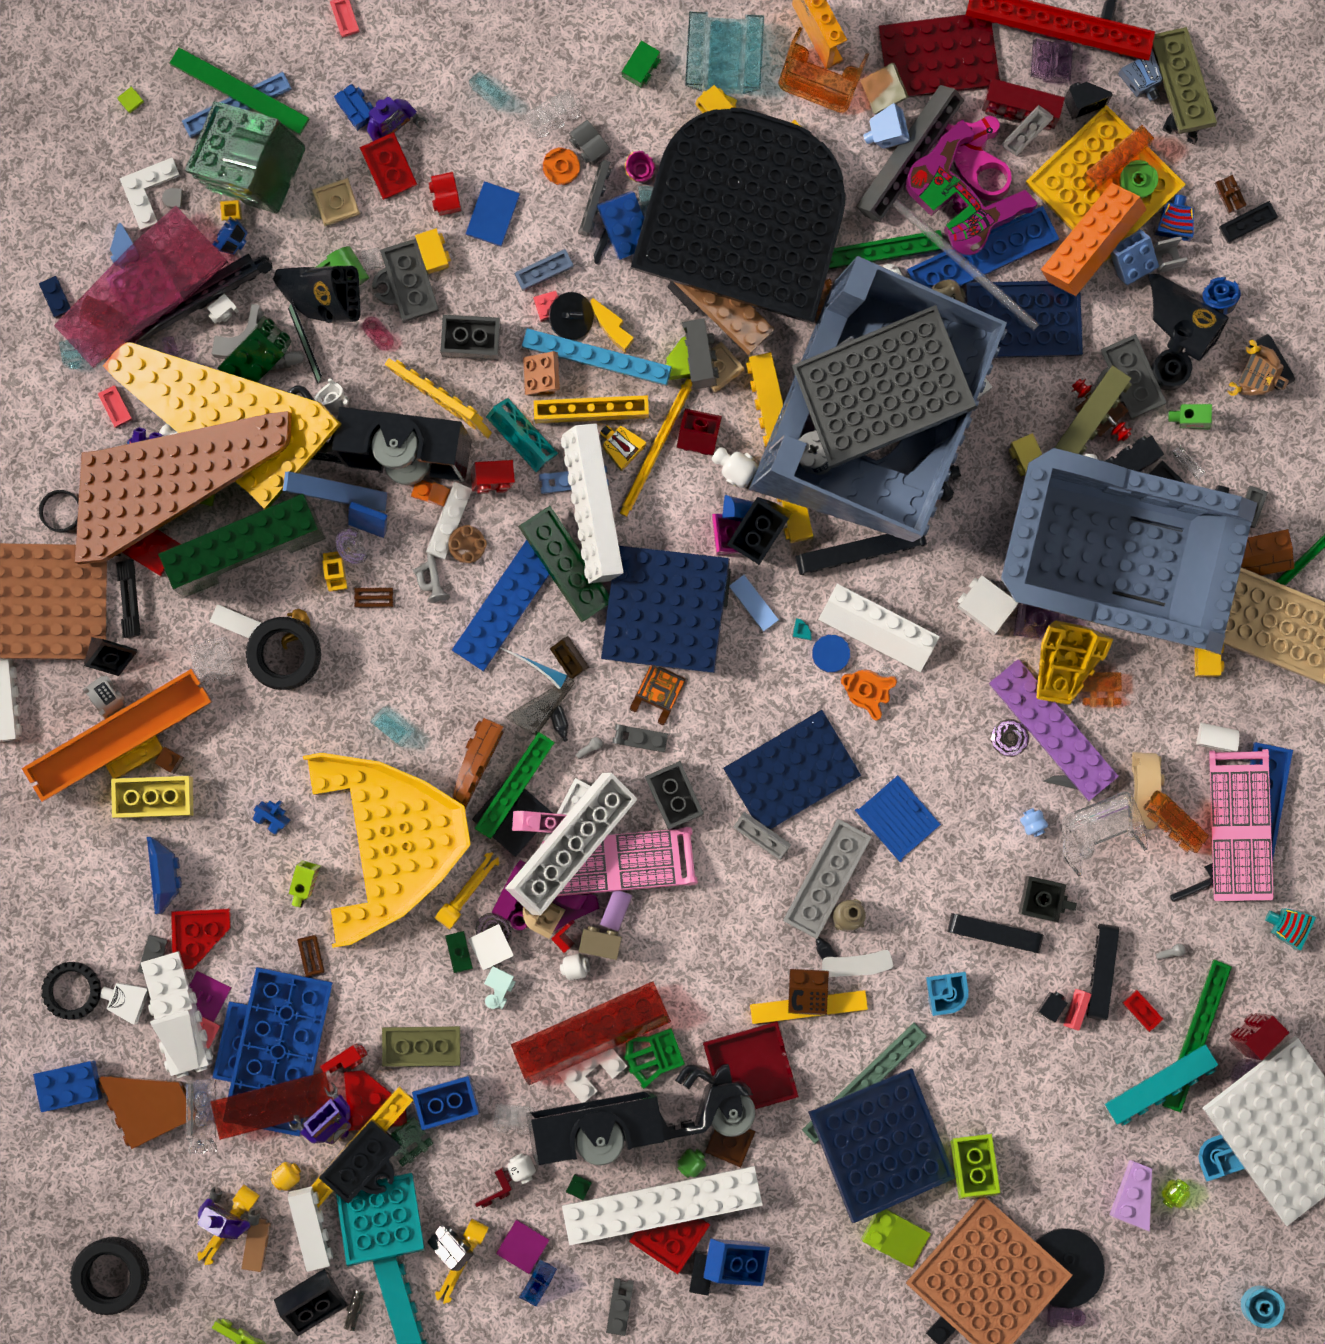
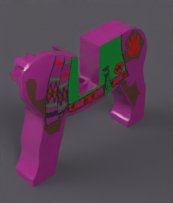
(934, 186)

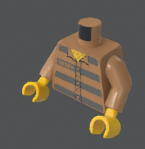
(1260, 373)

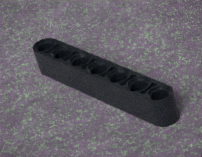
(854, 552)

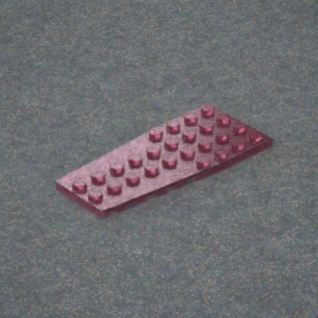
(141, 287)

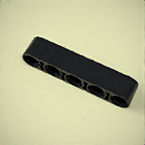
(995, 933)
(1103, 971)

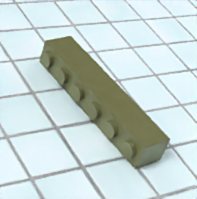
(1094, 411)

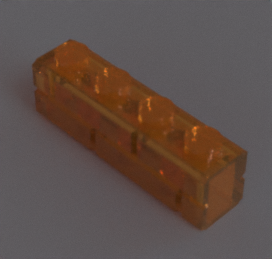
(1118, 158)
(1176, 822)

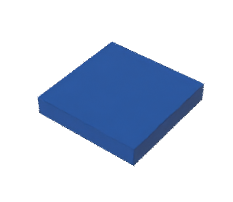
(367, 519)

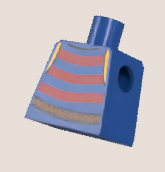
(1176, 220)

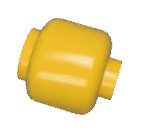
(285, 1176)

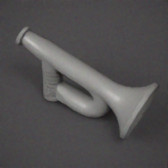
(437, 593)

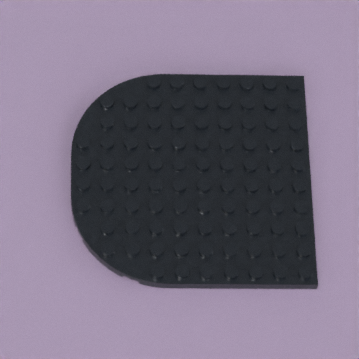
(745, 212)

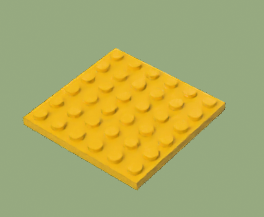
(1061, 181)

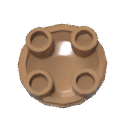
(467, 544)

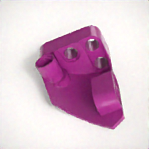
(574, 905)

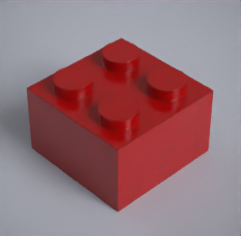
(492, 476)

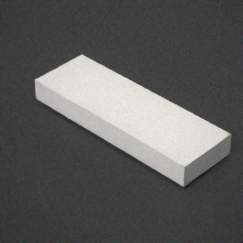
(233, 621)

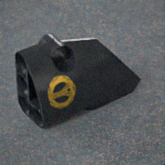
(322, 292)
(1185, 318)

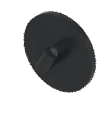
(571, 315)

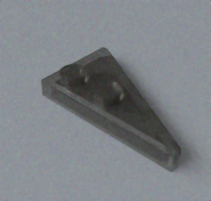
(537, 712)

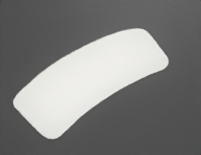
(858, 965)

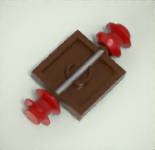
(1115, 414)

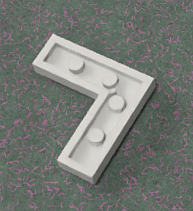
(139, 181)

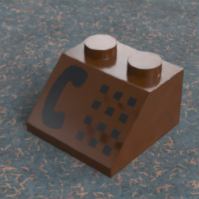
(808, 992)

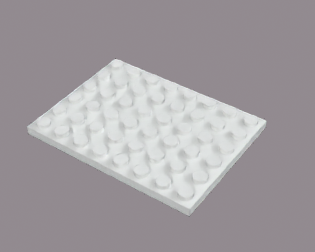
(1278, 1128)

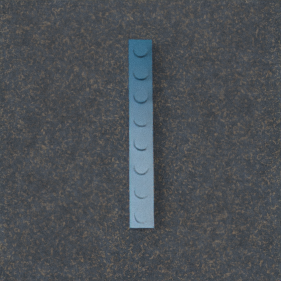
(597, 357)

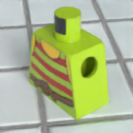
(306, 875)

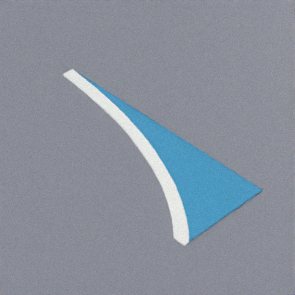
(556, 677)

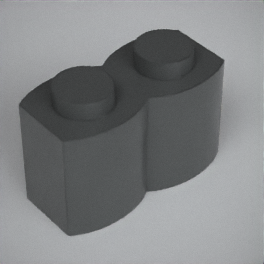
(589, 143)

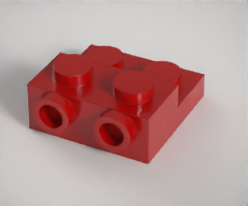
(348, 1058)

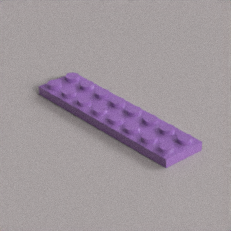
(1053, 731)

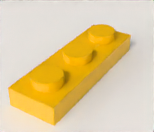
(135, 758)

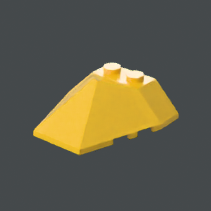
(1067, 660)

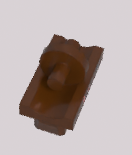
(1230, 194)

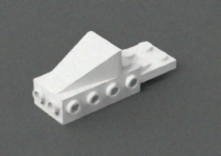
(176, 1016)

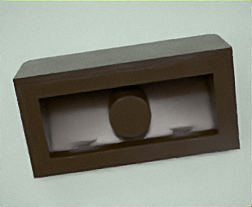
(569, 657)

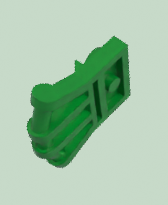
(664, 1049)

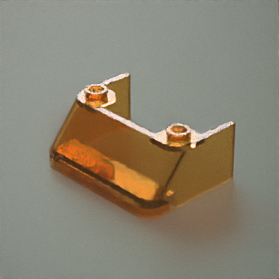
(818, 83)

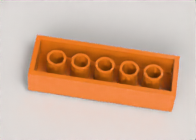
(1093, 239)

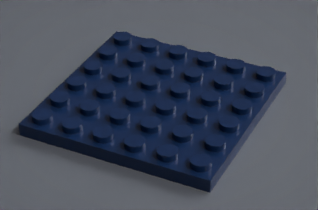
(666, 609)
(881, 1145)

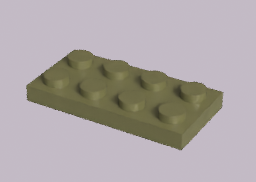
(421, 1046)

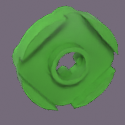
(1145, 172)

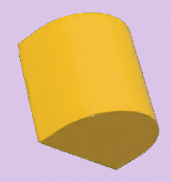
(231, 209)

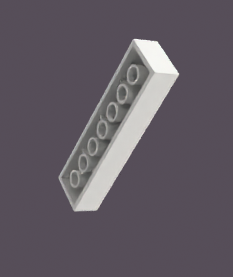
(592, 503)
(571, 844)

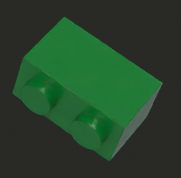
(641, 64)

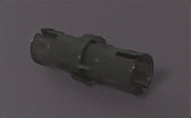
(354, 1310)

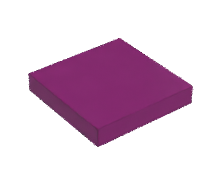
(522, 1246)

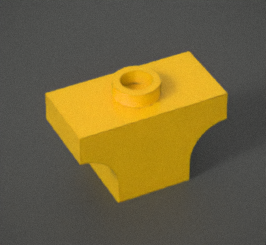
(334, 571)

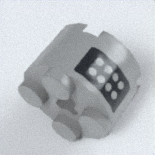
(811, 463)
(104, 697)

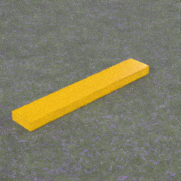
(836, 1004)

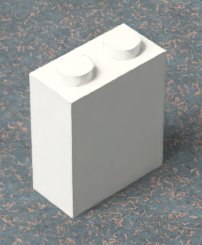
(986, 604)

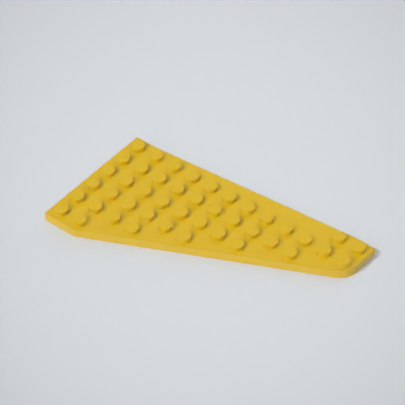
(200, 396)

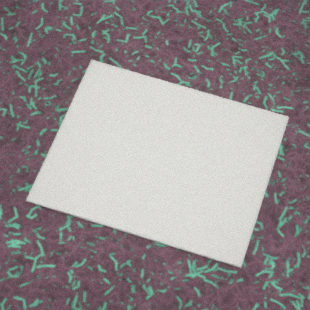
(490, 947)

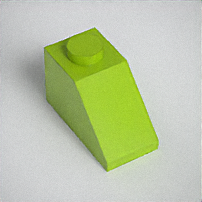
(679, 361)

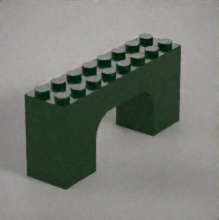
(280, 527)

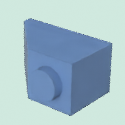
(120, 242)

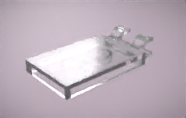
(199, 1115)

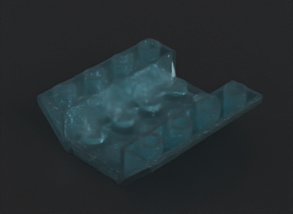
(724, 53)

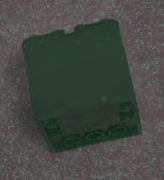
(246, 156)

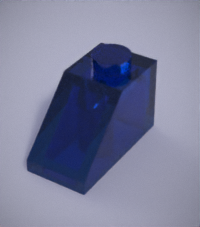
(538, 1283)

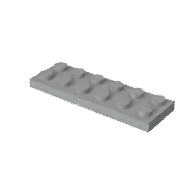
(827, 878)

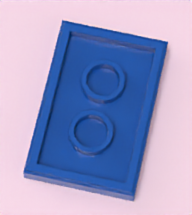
(492, 214)

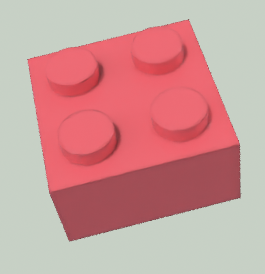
(543, 304)

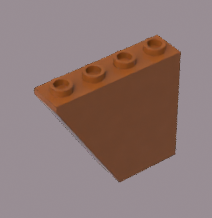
(144, 1106)

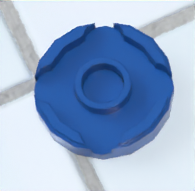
(831, 653)

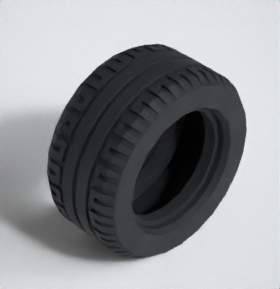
(255, 650)
(82, 1284)

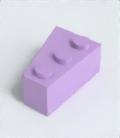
(1134, 1196)

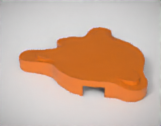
(868, 689)

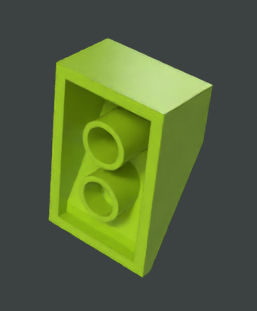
(895, 1237)

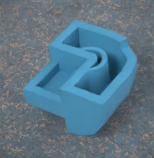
(947, 993)
(1217, 1158)

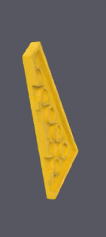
(440, 396)

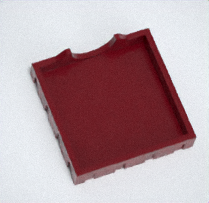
(758, 1060)

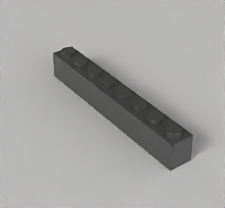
(922, 136)

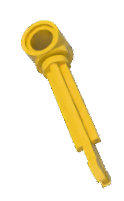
(448, 913)
(243, 1201)
(473, 1235)

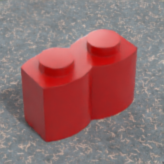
(445, 194)

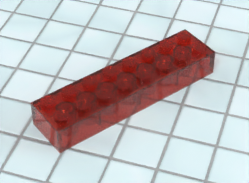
(590, 1033)

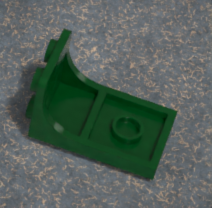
(257, 351)

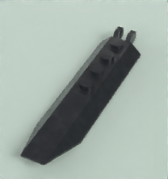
(221, 282)

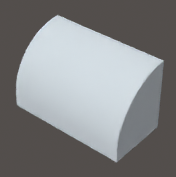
(1218, 737)

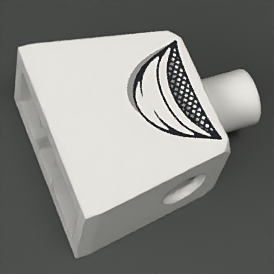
(126, 1000)

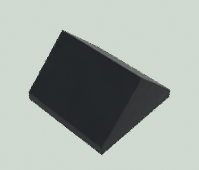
(108, 656)

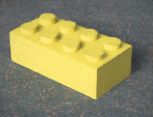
(152, 797)

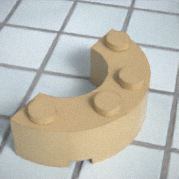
(1146, 781)

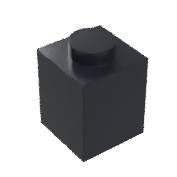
(1052, 1006)

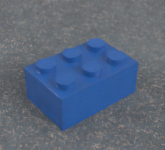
(622, 222)
(67, 1086)
(445, 1102)
(736, 1262)

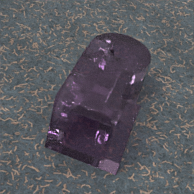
(1065, 1315)

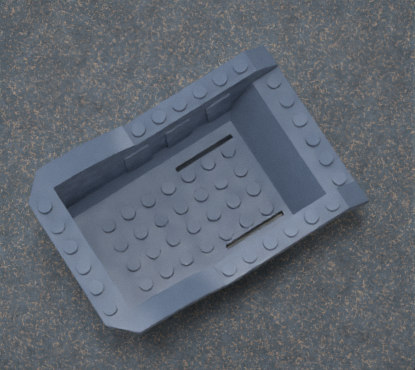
(1127, 549)

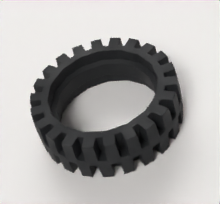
(54, 974)

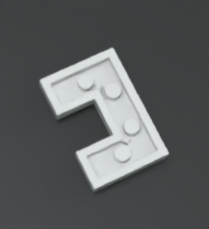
(576, 1075)

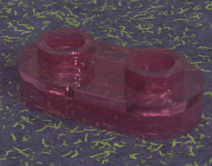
(378, 333)

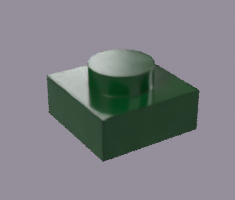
(578, 1187)

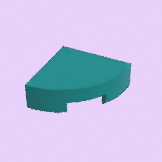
(801, 630)

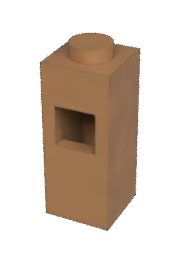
(256, 1246)

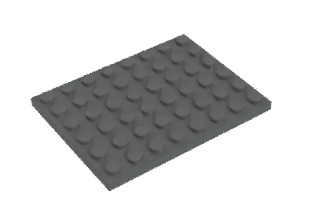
(884, 386)

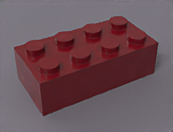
(1019, 101)
(1258, 1035)

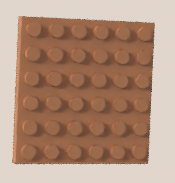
(49, 602)
(988, 1277)

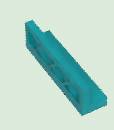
(519, 436)

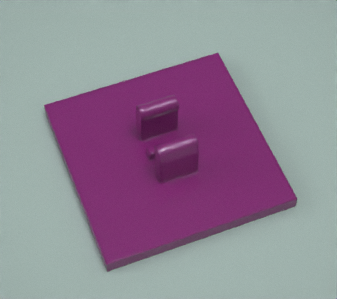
(209, 994)

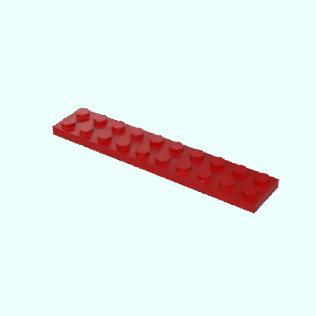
(1065, 25)

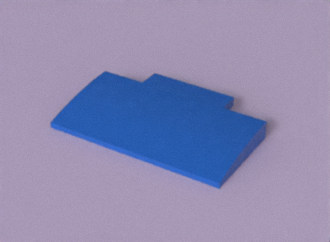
(273, 1034)

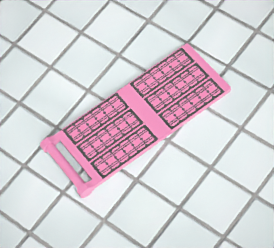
(1241, 827)
(635, 863)

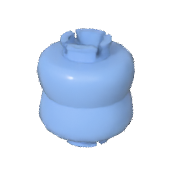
(1034, 822)

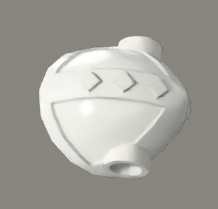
(333, 396)

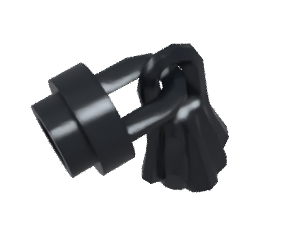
(948, 492)

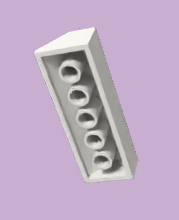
(878, 628)

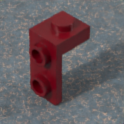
(504, 1179)

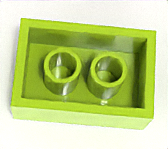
(975, 1166)

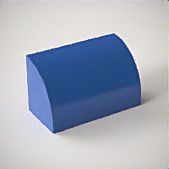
(735, 508)

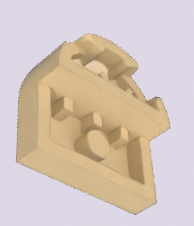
(545, 923)

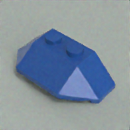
(163, 874)

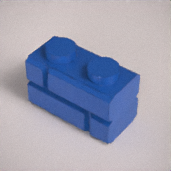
(354, 106)

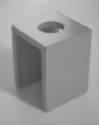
(1169, 246)

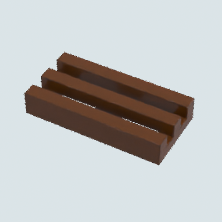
(373, 597)
(318, 953)

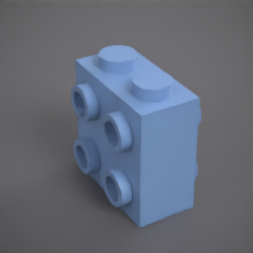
(1134, 257)

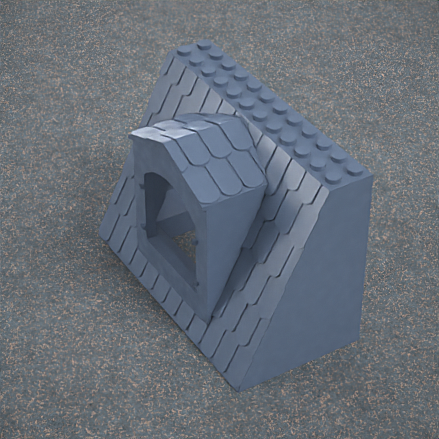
(903, 487)

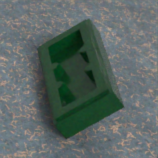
(459, 951)

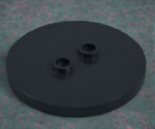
(1079, 1257)

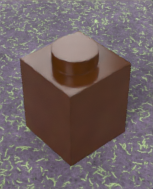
(169, 760)

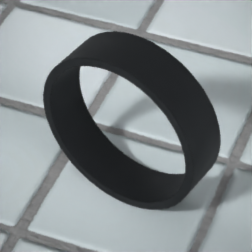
(41, 506)

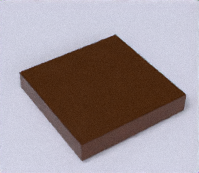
(730, 1148)

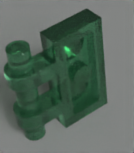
(407, 1135)

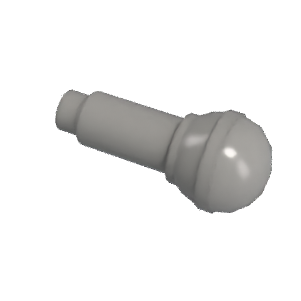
(595, 744)
(1177, 950)

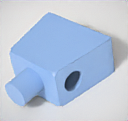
(888, 128)

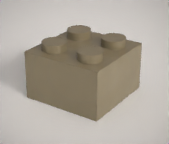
(600, 944)

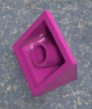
(723, 532)

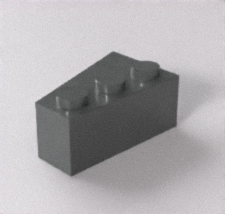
(701, 354)

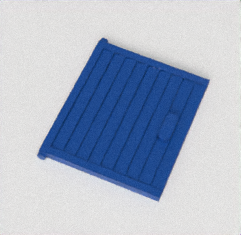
(898, 818)

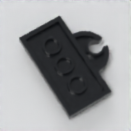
(362, 1163)

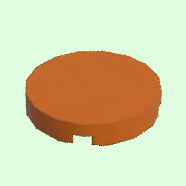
(561, 173)

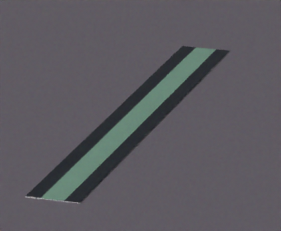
(305, 343)

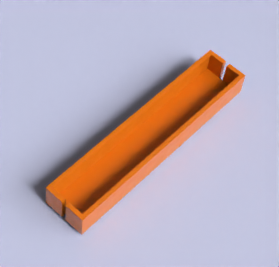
(117, 735)

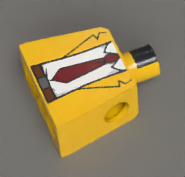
(621, 445)

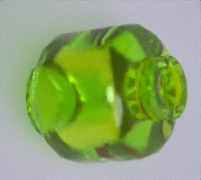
(1175, 1193)

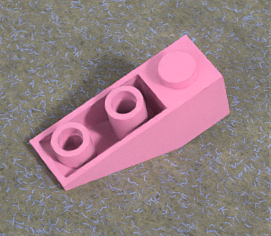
(536, 821)

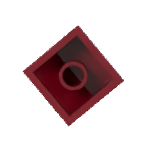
(699, 432)

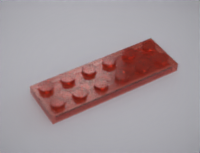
(270, 1105)

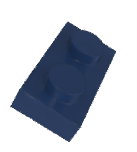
(55, 296)

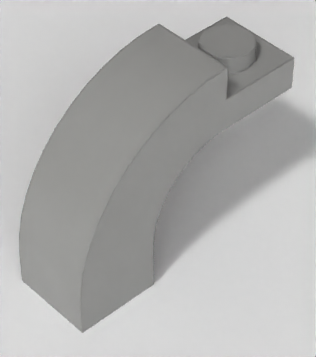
(224, 346)

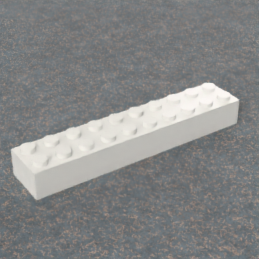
(661, 1205)

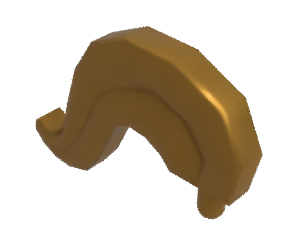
(297, 614)

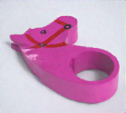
(972, 159)

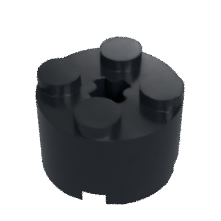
(1167, 379)

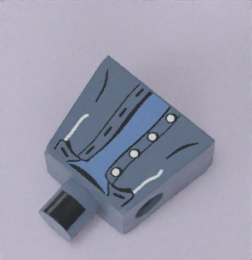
(1142, 77)

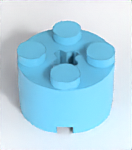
(1273, 1307)

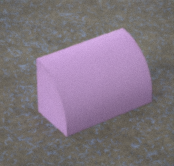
(616, 910)

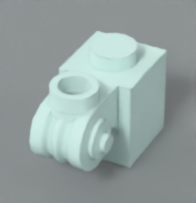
(501, 983)

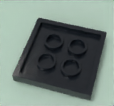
(514, 840)

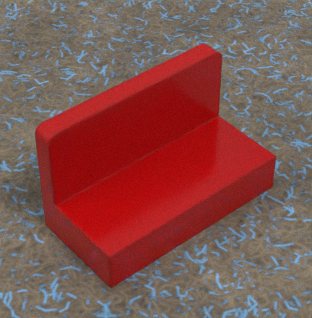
(562, 939)

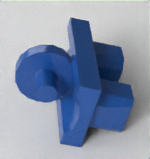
(273, 813)

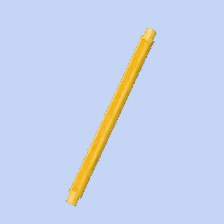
(656, 447)

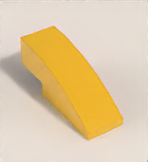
(611, 326)

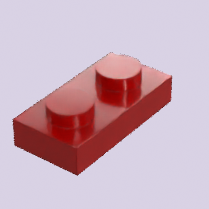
(1142, 1010)

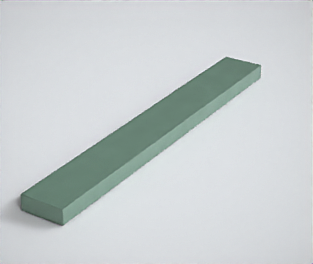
(879, 1068)

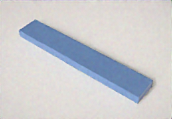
(272, 87)
(334, 491)

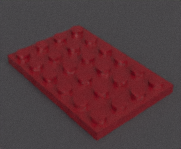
(941, 52)

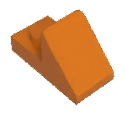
(431, 492)

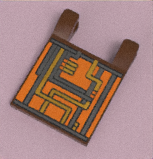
(660, 690)

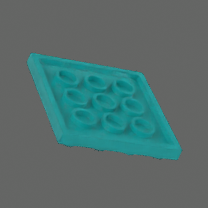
(381, 1223)

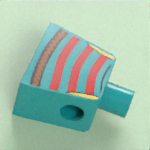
(1291, 926)

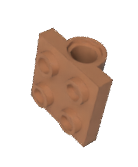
(541, 374)

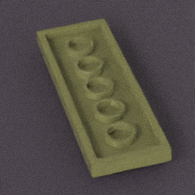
(1183, 81)

